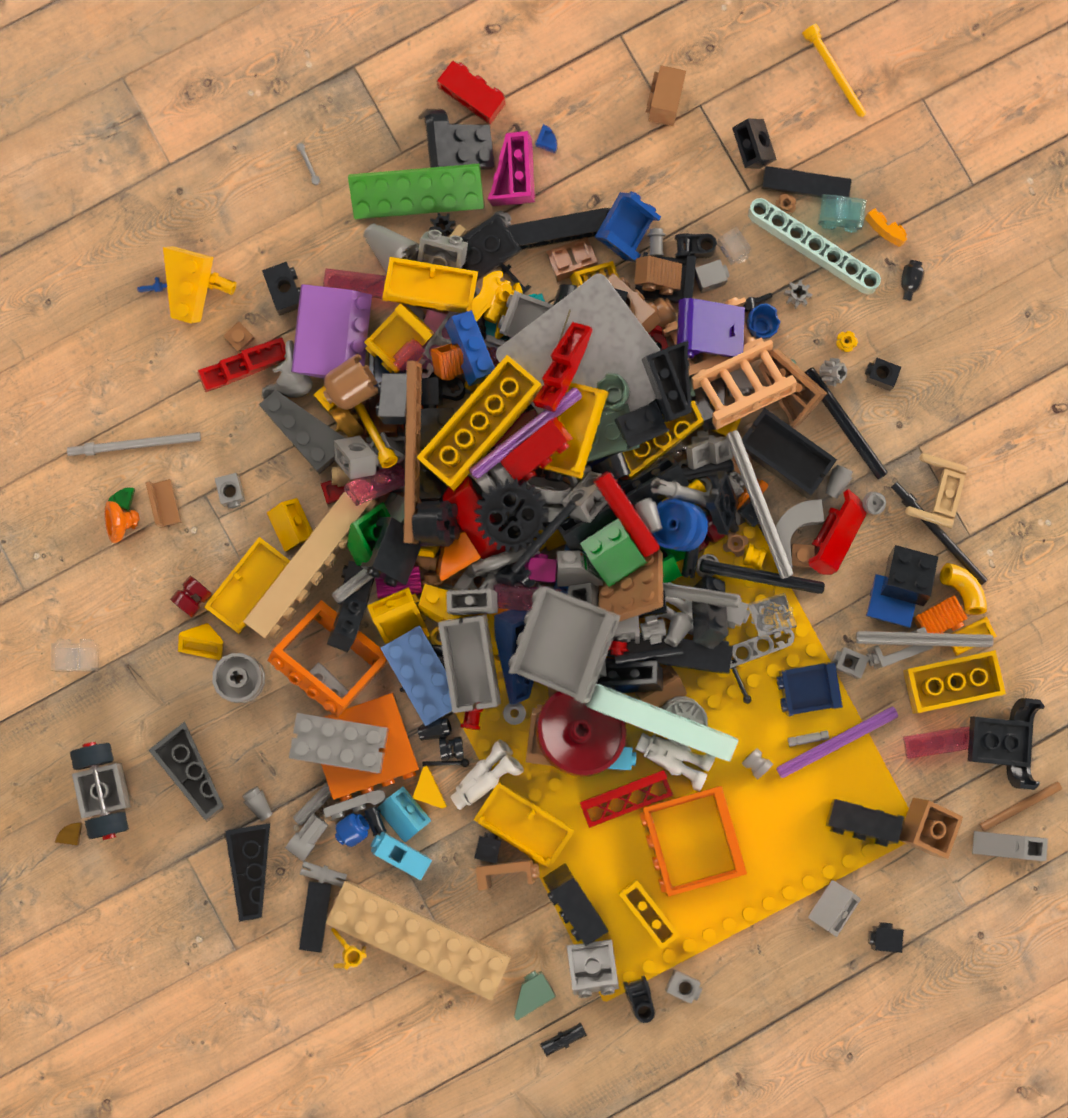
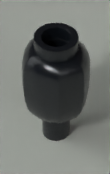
(912, 278)

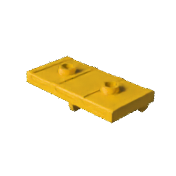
(429, 285)
(581, 422)
(247, 584)
(523, 825)

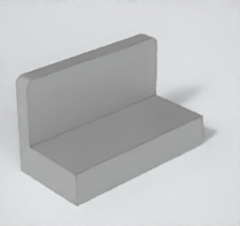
(834, 908)

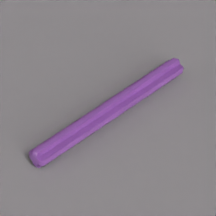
(521, 435)
(837, 742)

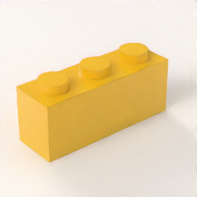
(649, 914)

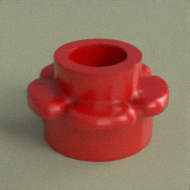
(618, 648)

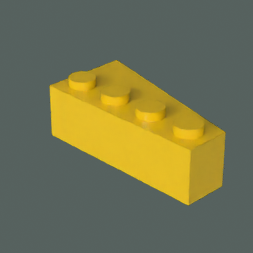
(653, 449)
(434, 606)

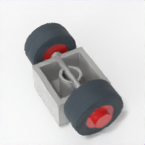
(100, 790)

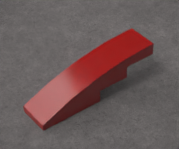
(565, 363)
(242, 365)

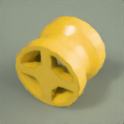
(754, 556)

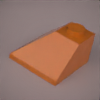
(456, 556)

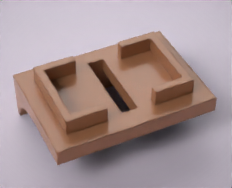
(561, 260)

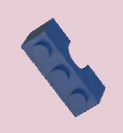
(466, 333)

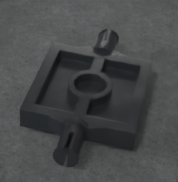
(722, 503)

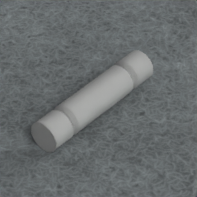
(808, 738)

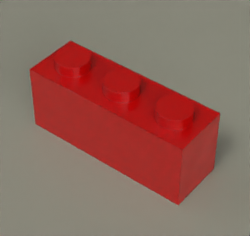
(471, 91)
(537, 450)

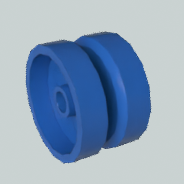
(682, 525)

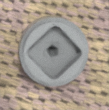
(874, 503)

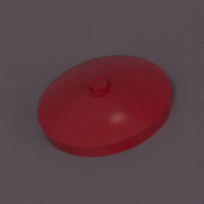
(578, 737)

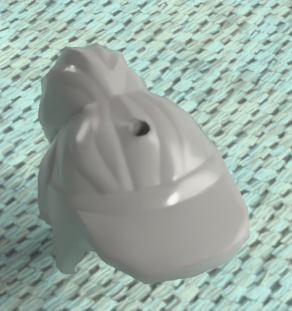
(289, 383)

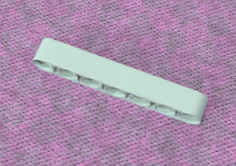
(818, 256)
(662, 722)

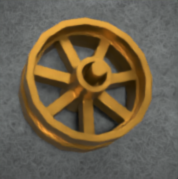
(347, 422)

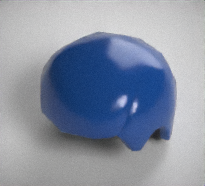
(763, 321)

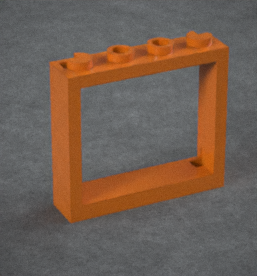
(310, 684)
(728, 829)

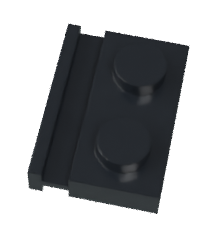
(641, 425)

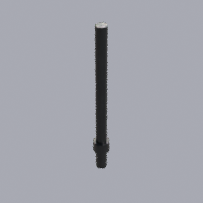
(910, 500)

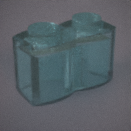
(841, 212)

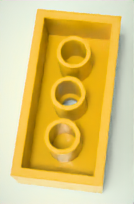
(975, 678)

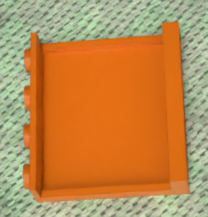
(398, 756)

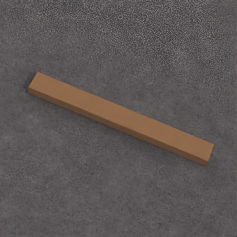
(413, 438)

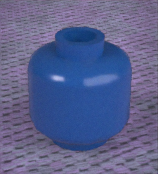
(352, 830)

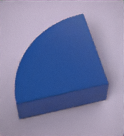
(547, 140)

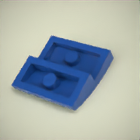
(888, 608)

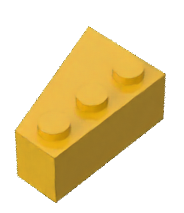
(186, 282)

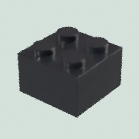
(909, 575)

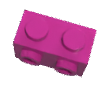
(542, 568)

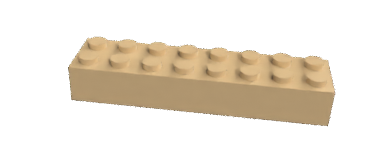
(306, 568)
(418, 939)

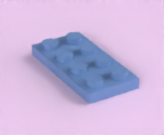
(420, 674)

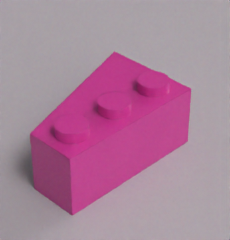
(515, 172)

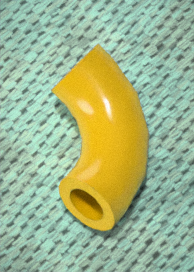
(967, 586)

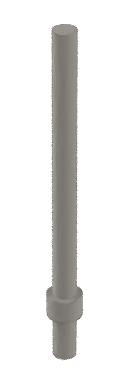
(91, 449)

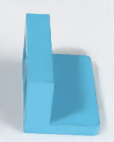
(404, 814)

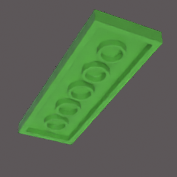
(416, 191)

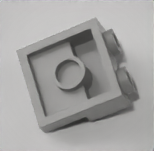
(442, 250)
(593, 968)

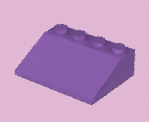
(329, 329)

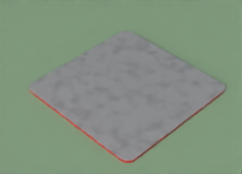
(613, 347)

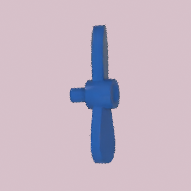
(157, 286)

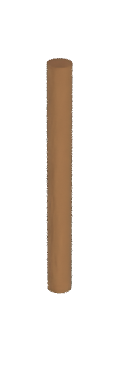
(1019, 807)

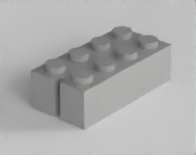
(469, 663)
(338, 743)

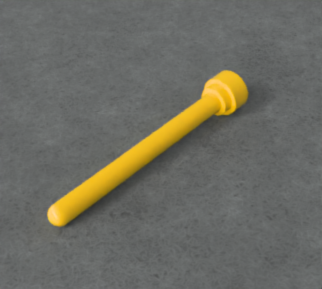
(813, 35)
(386, 457)

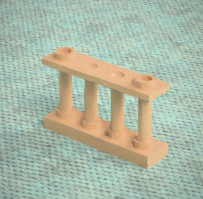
(711, 360)
(744, 405)

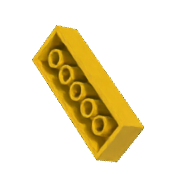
(480, 422)

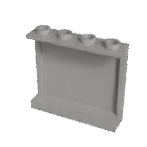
(564, 643)

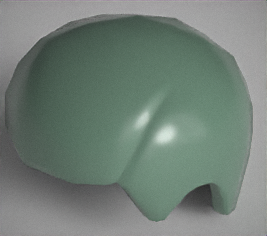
(617, 389)

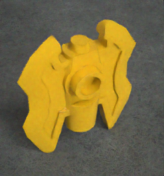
(493, 299)

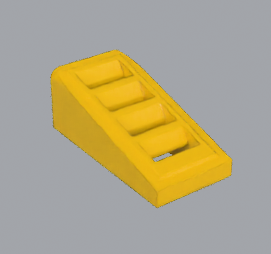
(579, 276)

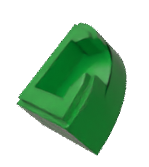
(123, 497)

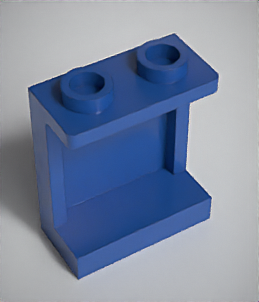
(626, 225)

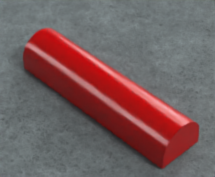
(626, 514)

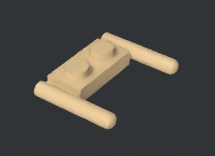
(947, 494)

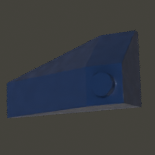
(507, 629)

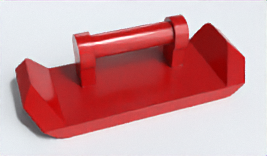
(466, 500)
(837, 534)

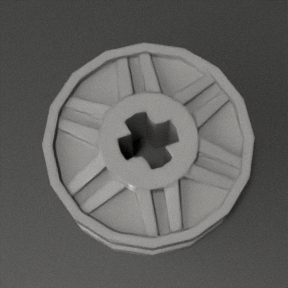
(686, 708)

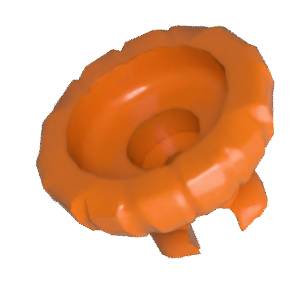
(118, 521)

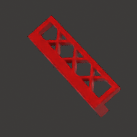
(623, 790)

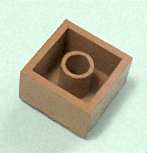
(665, 95)
(930, 828)

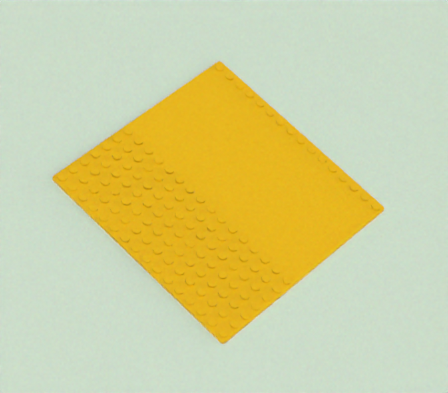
(774, 818)

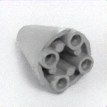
(389, 244)

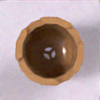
(350, 383)

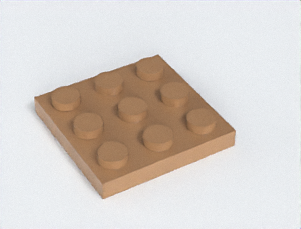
(636, 592)

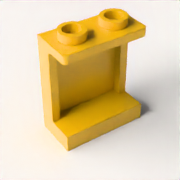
(393, 334)
(396, 615)

